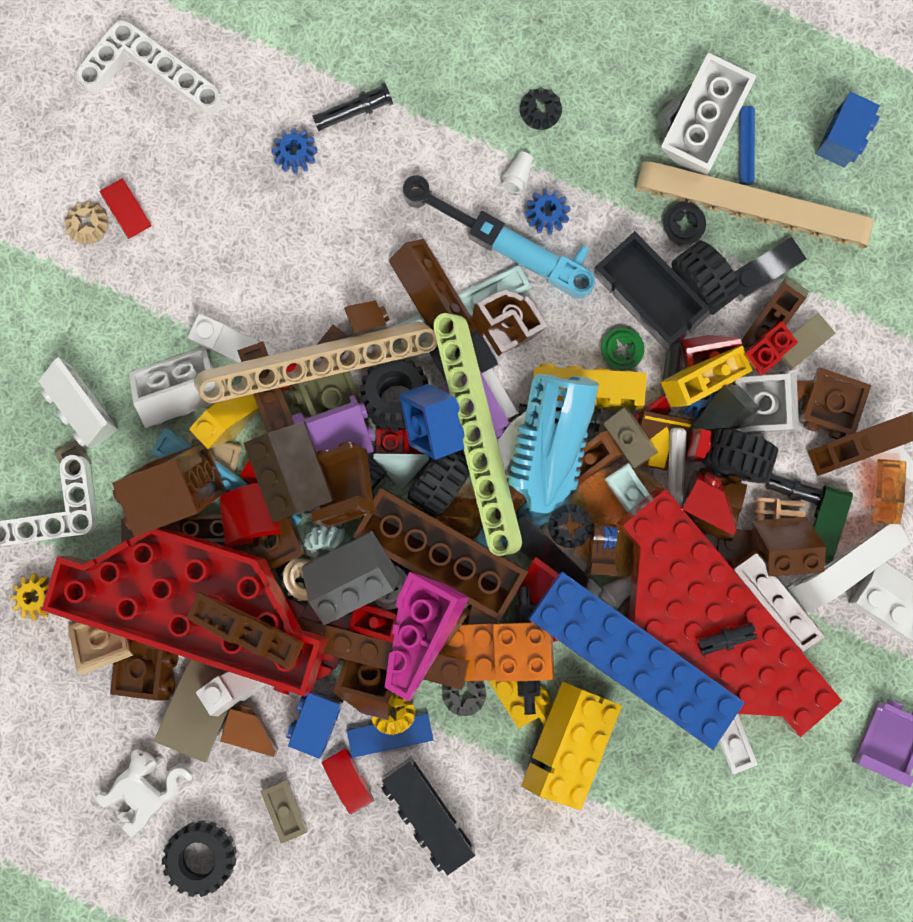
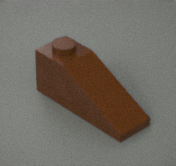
(780, 307)

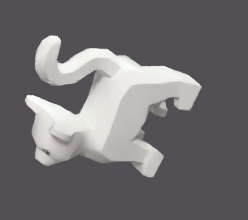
(140, 794)

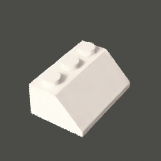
(168, 388)
(76, 404)
(888, 600)

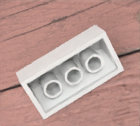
(707, 114)

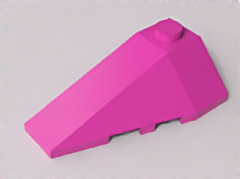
(423, 624)

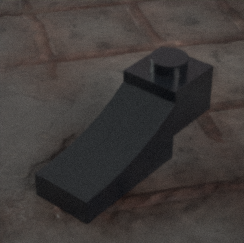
(768, 267)

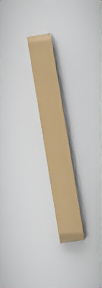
(755, 203)
(304, 361)

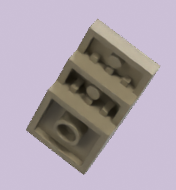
(187, 722)

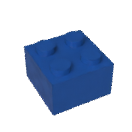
(848, 130)
(432, 421)
(314, 724)

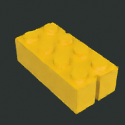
(572, 746)

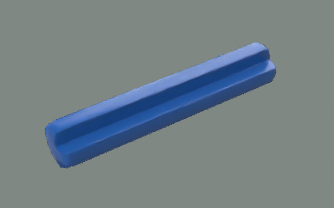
(747, 145)

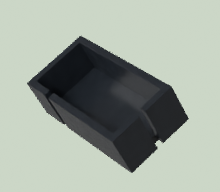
(651, 291)
(428, 815)

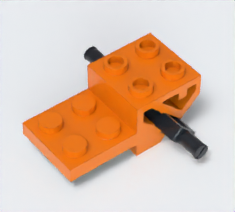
(508, 652)

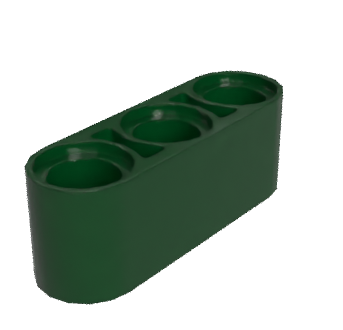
(831, 518)

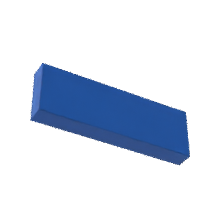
(370, 740)

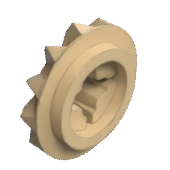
(88, 234)
(291, 572)

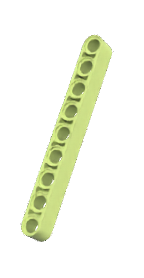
(487, 443)

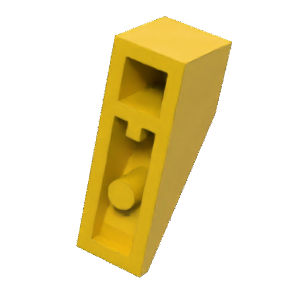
(706, 377)

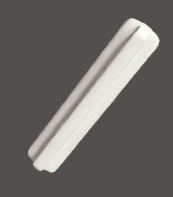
(676, 474)

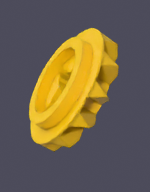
(403, 721)

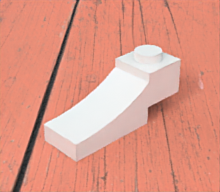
(221, 338)
(226, 691)

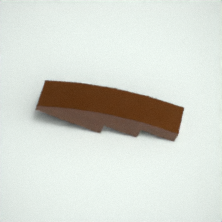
(245, 630)

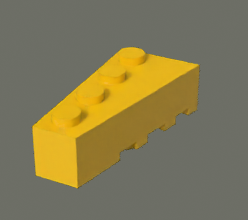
(615, 388)

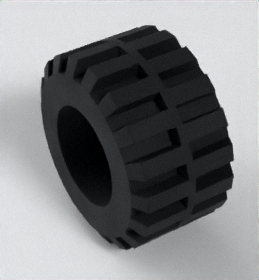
(707, 275)
(380, 379)
(741, 455)
(439, 482)
(176, 866)

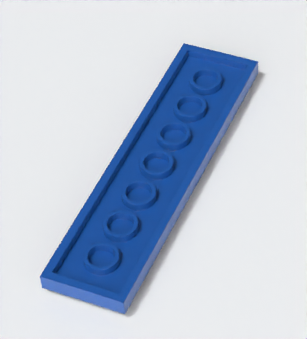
(636, 660)

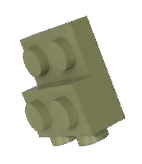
(323, 393)

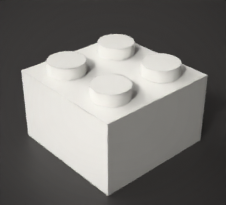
(777, 402)

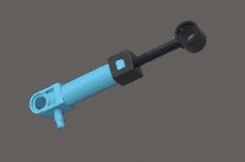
(493, 234)

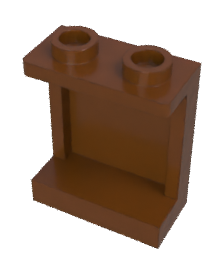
(349, 482)
(789, 545)

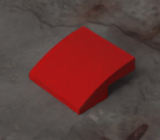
(246, 516)

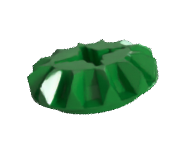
(625, 337)

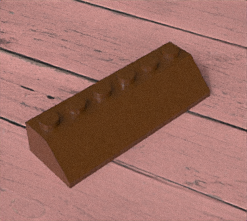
(442, 553)

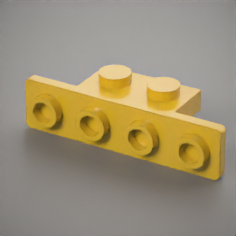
(508, 695)

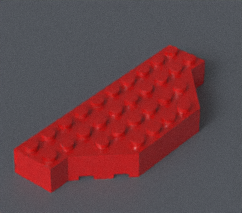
(149, 588)
(689, 592)

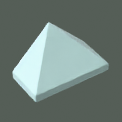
(401, 467)

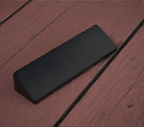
(539, 545)

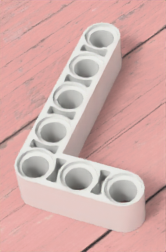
(152, 63)
(68, 519)
(849, 567)

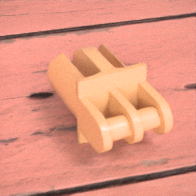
(776, 508)

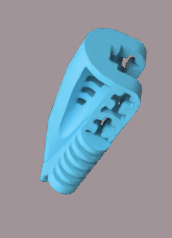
(551, 448)

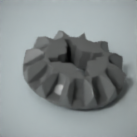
(471, 704)

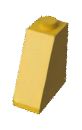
(224, 420)

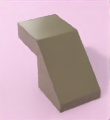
(809, 338)

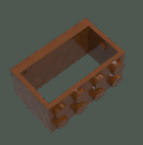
(169, 489)

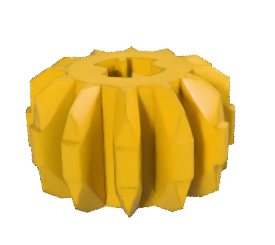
(30, 585)

